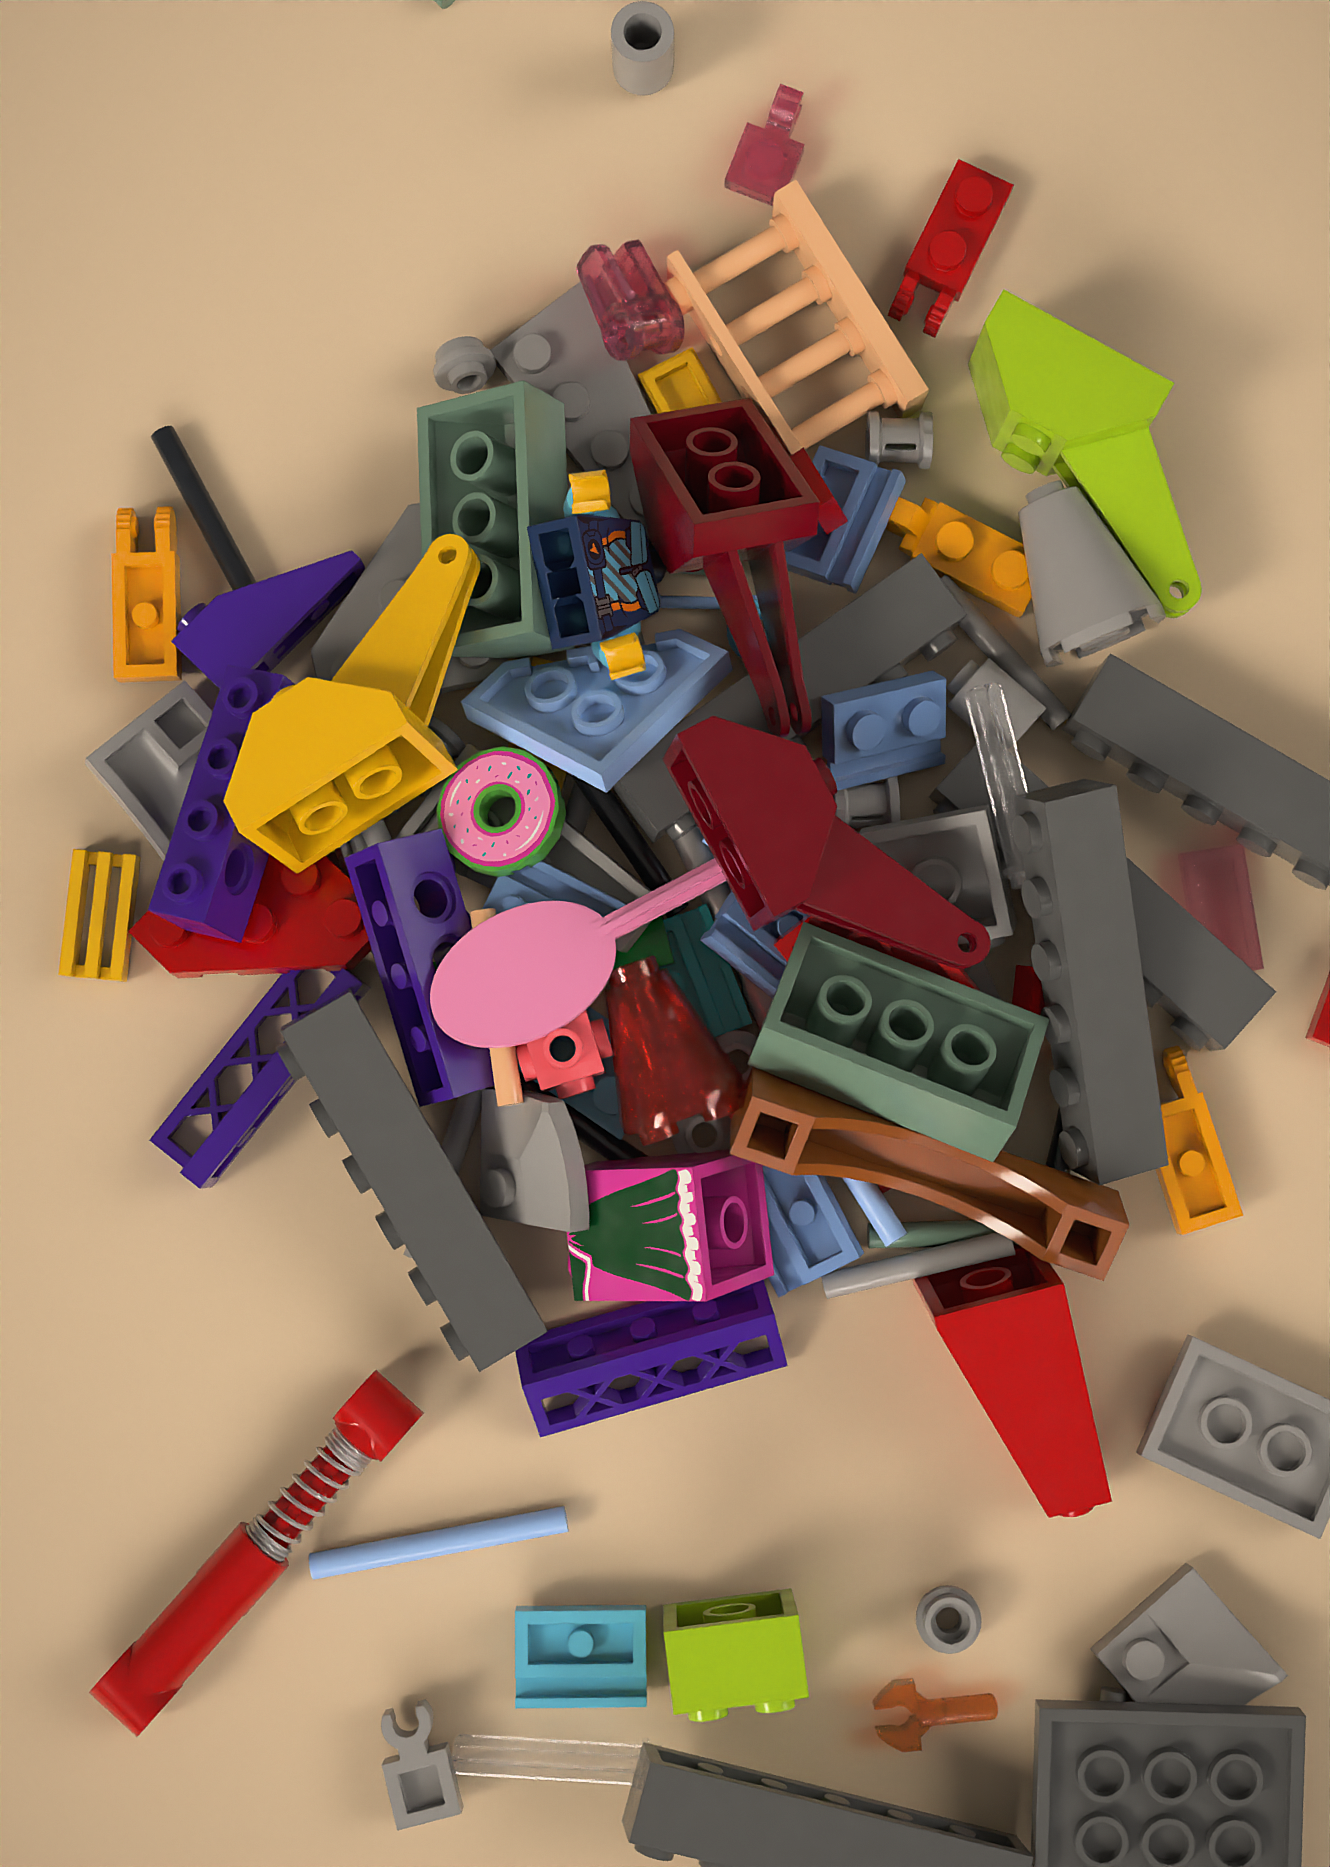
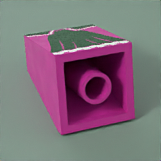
(671, 1229)

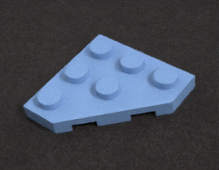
(584, 719)

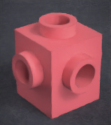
(573, 1075)

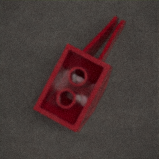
(725, 494)
(785, 850)

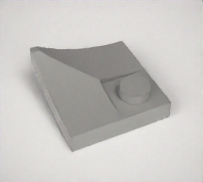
(153, 762)
(532, 1164)
(1186, 1649)

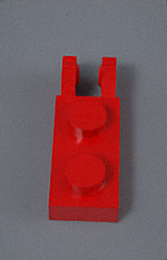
(952, 241)

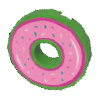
(473, 790)

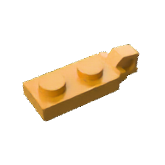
(966, 551)

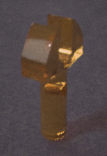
(927, 1712)

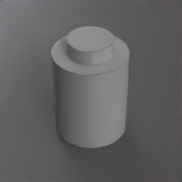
(642, 48)
(1021, 705)

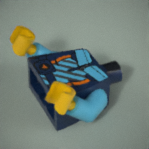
(596, 576)

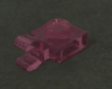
(767, 155)

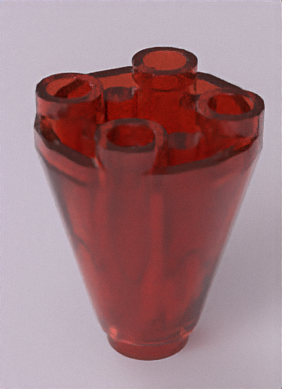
(664, 1055)

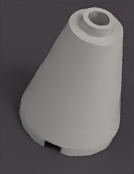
(1079, 576)

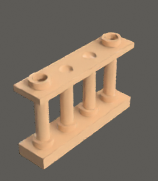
(825, 279)

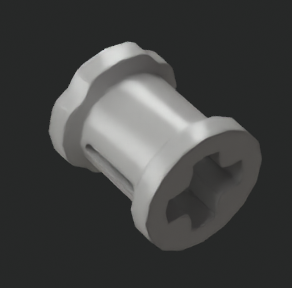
(899, 439)
(869, 804)

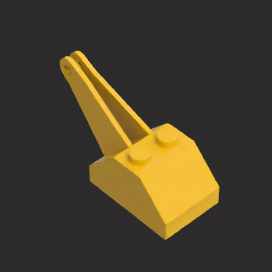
(360, 746)

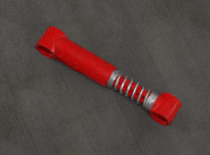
(251, 1559)

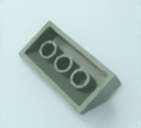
(487, 475)
(900, 1042)

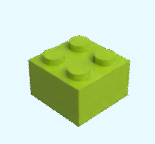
(734, 1654)

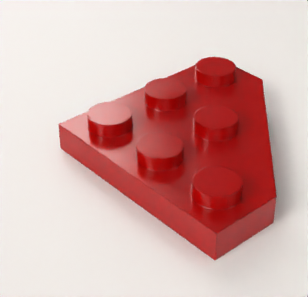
(293, 925)

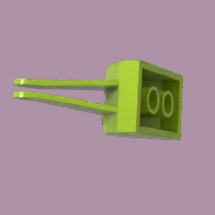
(1085, 414)

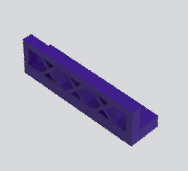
(259, 1098)
(646, 1344)

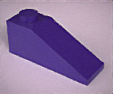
(265, 619)

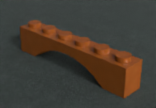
(1027, 1202)

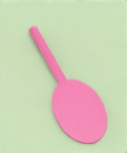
(542, 963)

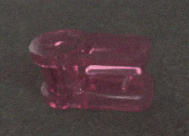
(628, 301)

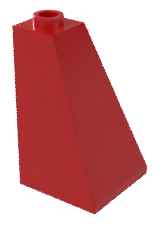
(1022, 1359)

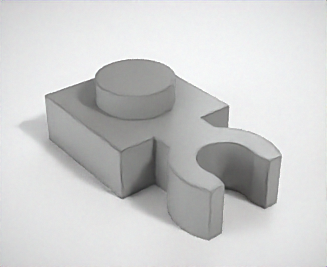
(421, 1775)

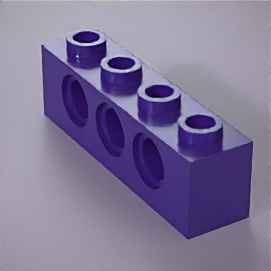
(209, 865)
(404, 949)

